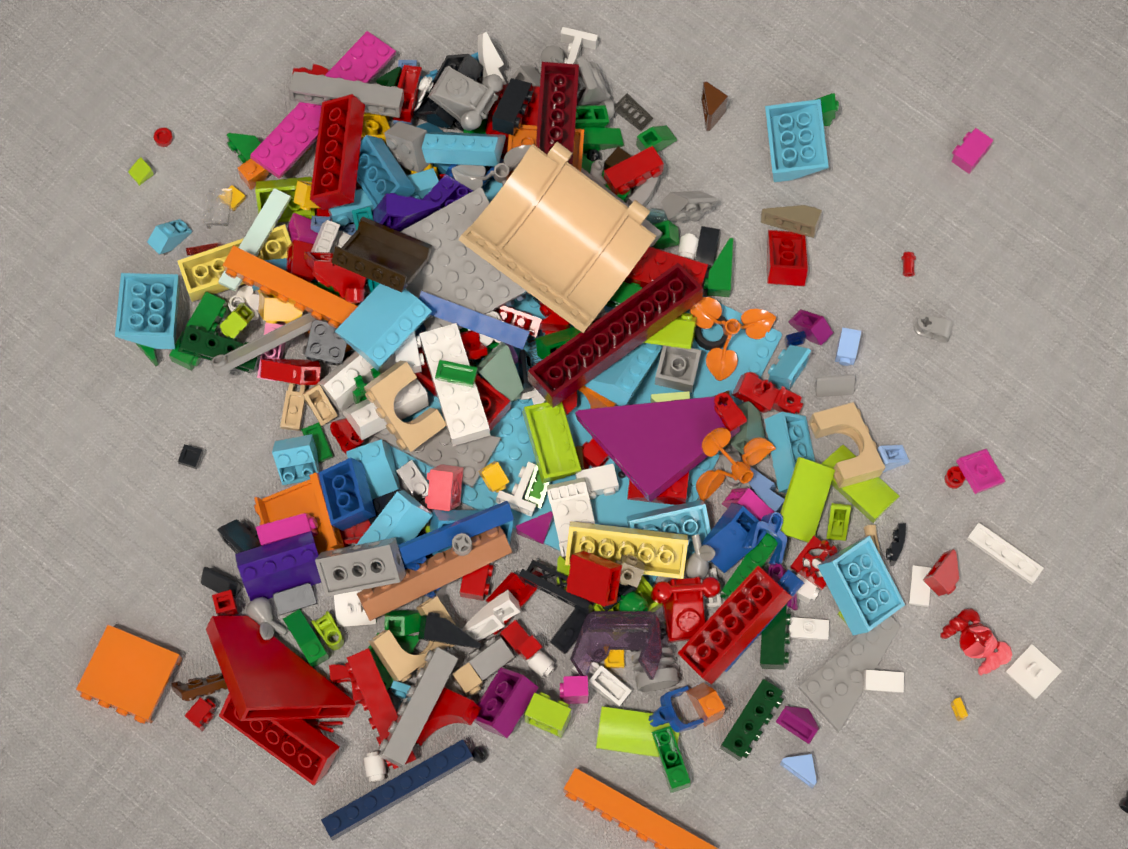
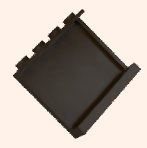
(382, 255)

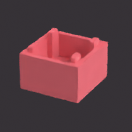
(444, 487)

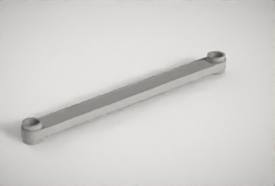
(224, 363)

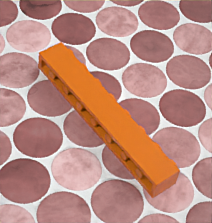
(287, 287)
(629, 814)

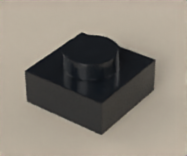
(190, 456)

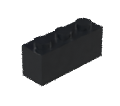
(512, 106)

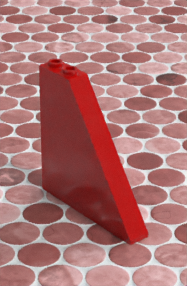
(269, 678)

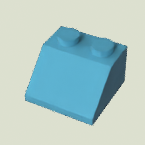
(789, 366)

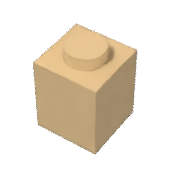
(468, 680)

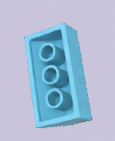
(463, 148)
(792, 440)
(400, 519)

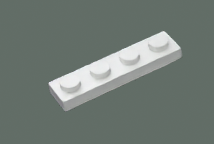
(1005, 553)

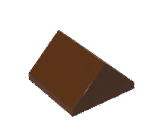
(713, 104)

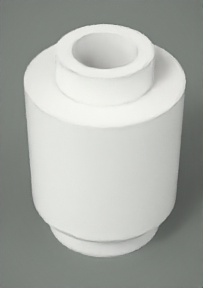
(688, 246)
(541, 664)
(374, 767)

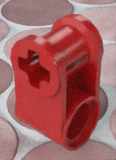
(730, 414)
(345, 434)

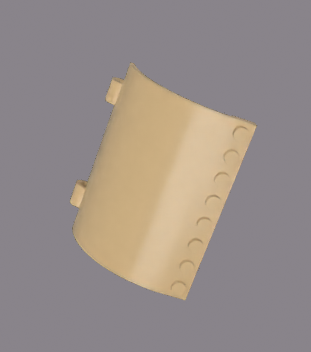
(560, 235)

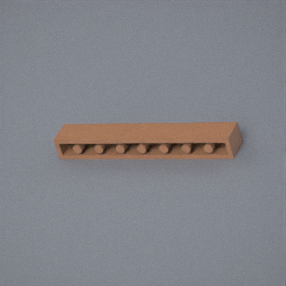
(435, 573)

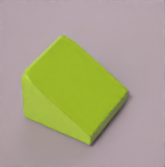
(140, 171)

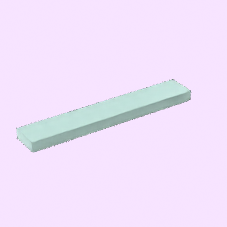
(259, 231)

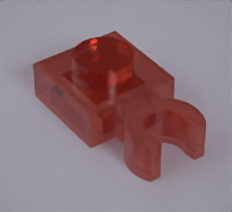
(199, 249)

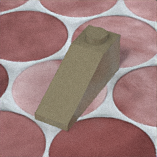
(797, 219)

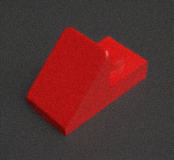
(553, 321)

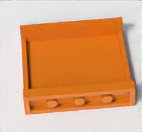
(301, 499)
(128, 674)

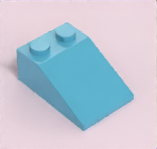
(378, 467)

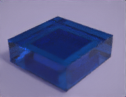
(795, 339)

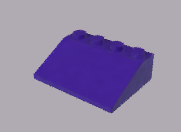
(279, 566)

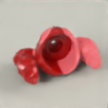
(978, 641)

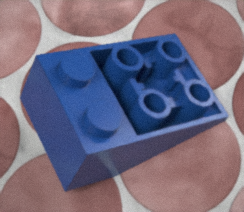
(729, 536)

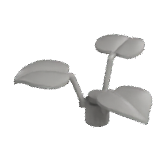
(473, 175)

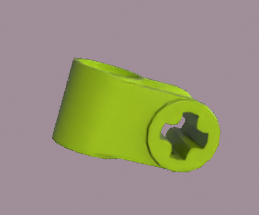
(326, 629)

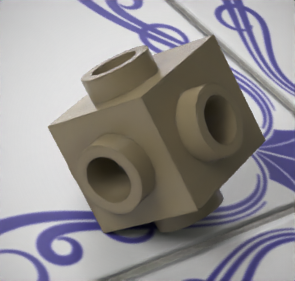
(631, 570)

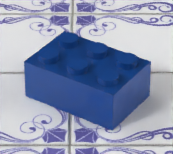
(346, 494)

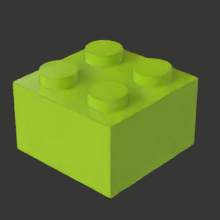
(548, 714)

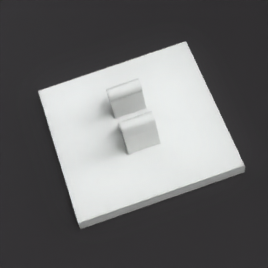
(350, 610)
(1033, 671)

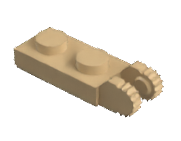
(293, 408)

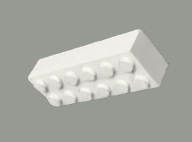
(458, 403)

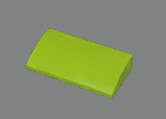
(551, 441)
(870, 496)
(805, 499)
(628, 732)

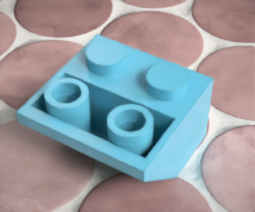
(296, 459)

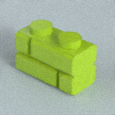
(236, 320)

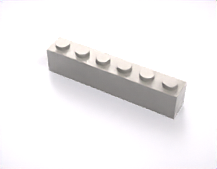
(319, 88)
(418, 706)

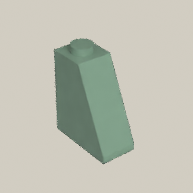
(501, 372)
(751, 429)

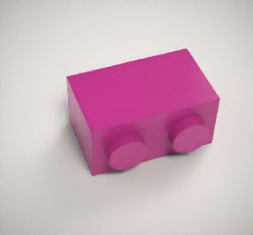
(972, 150)
(574, 689)

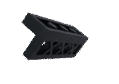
(555, 591)

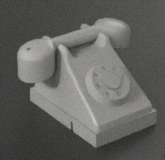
(591, 86)
(464, 97)

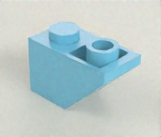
(168, 236)

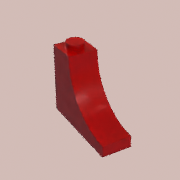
(448, 710)

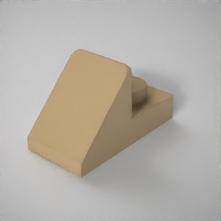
(319, 404)

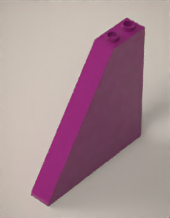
(654, 440)

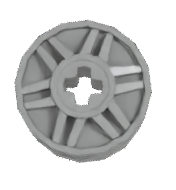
(664, 676)

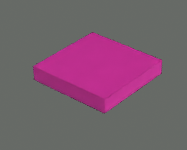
(980, 471)

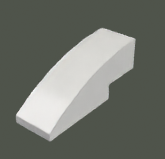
(488, 57)
(492, 616)
(605, 683)

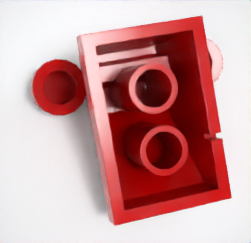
(342, 280)
(684, 605)

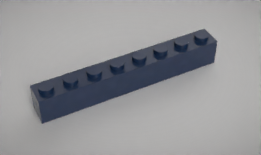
(397, 790)

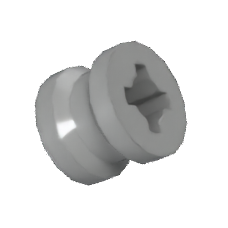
(459, 541)

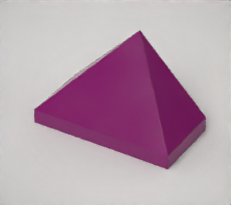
(536, 528)
(798, 722)

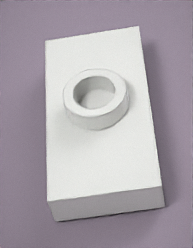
(809, 628)

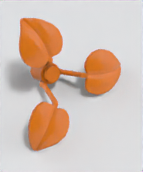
(755, 322)
(754, 452)

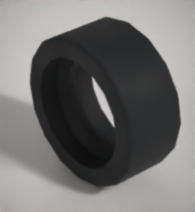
(709, 345)

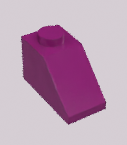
(814, 325)

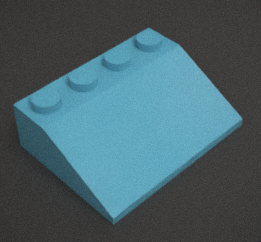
(796, 139)
(148, 309)
(383, 324)
(624, 377)
(684, 518)
(861, 586)

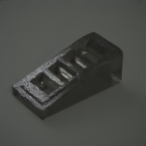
(629, 116)

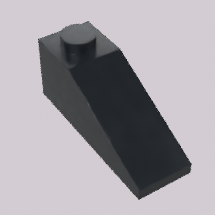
(441, 630)

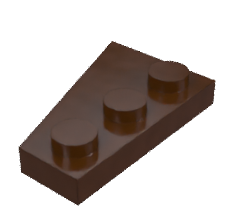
(198, 687)

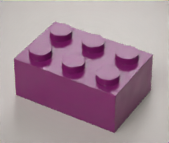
(505, 702)

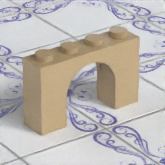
(383, 392)
(848, 421)
(394, 658)

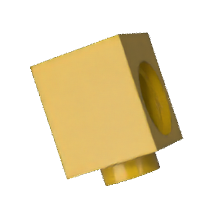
(494, 477)

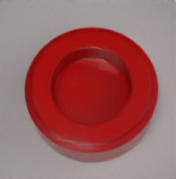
(163, 137)

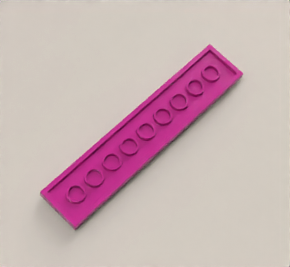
(301, 125)

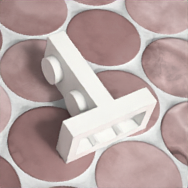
(576, 40)
(516, 501)

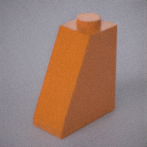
(706, 703)

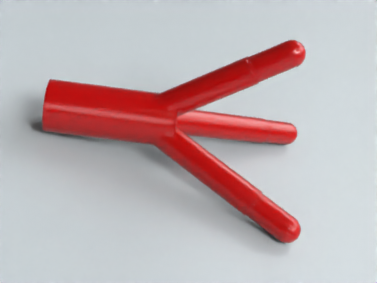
(323, 725)

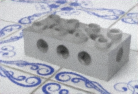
(364, 555)

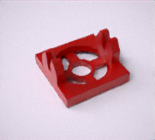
(810, 574)

